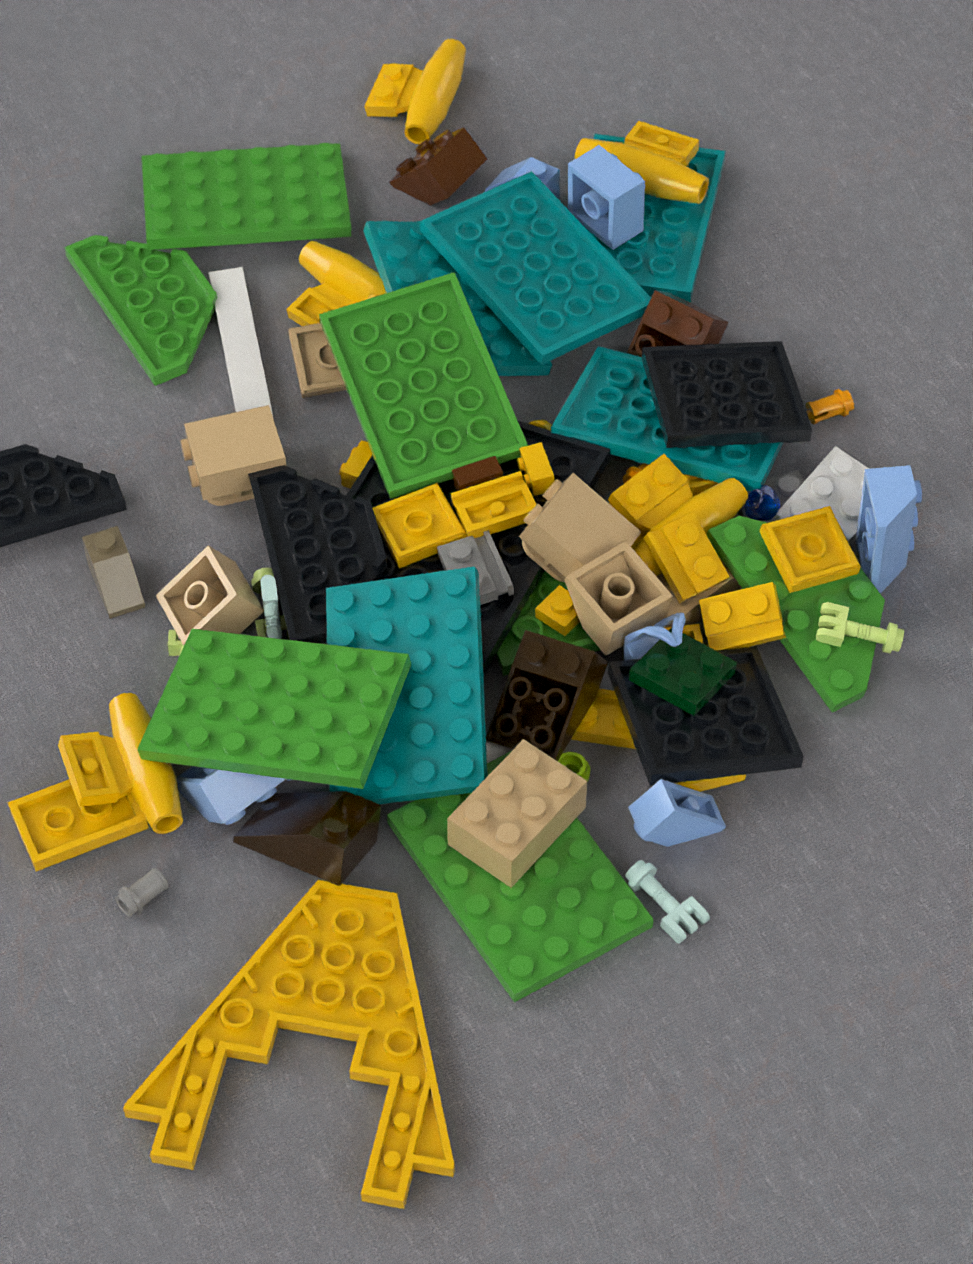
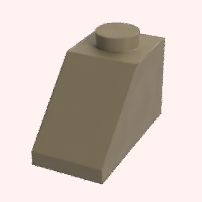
(113, 572)

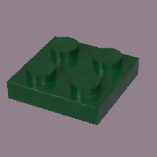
(683, 673)

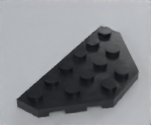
(50, 494)
(314, 544)

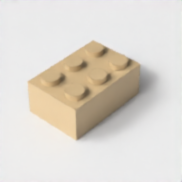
(517, 813)

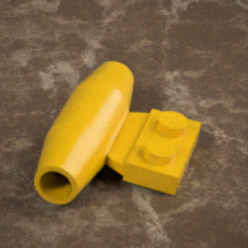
(421, 93)
(659, 159)
(342, 282)
(663, 495)
(110, 767)

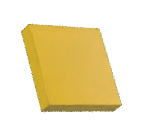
(417, 524)
(809, 549)

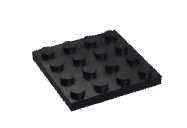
(725, 394)
(731, 735)

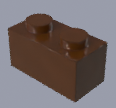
(476, 473)

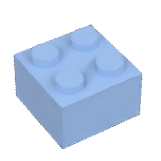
(606, 196)

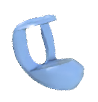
(642, 640)

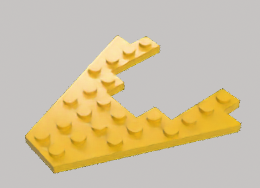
(327, 971)

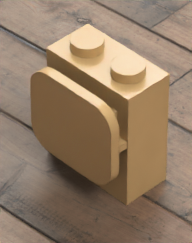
(228, 450)
(573, 528)

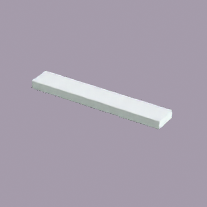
(239, 340)

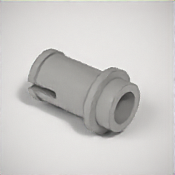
(141, 892)

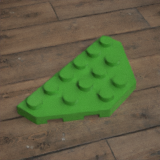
(150, 297)
(834, 671)

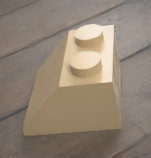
(209, 596)
(617, 597)

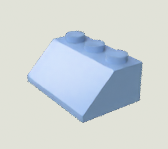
(887, 522)
(224, 794)

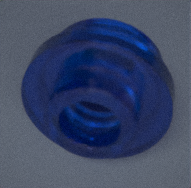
(762, 503)

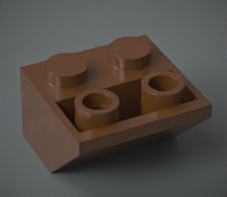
(439, 166)
(675, 323)

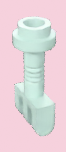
(271, 607)
(642, 877)

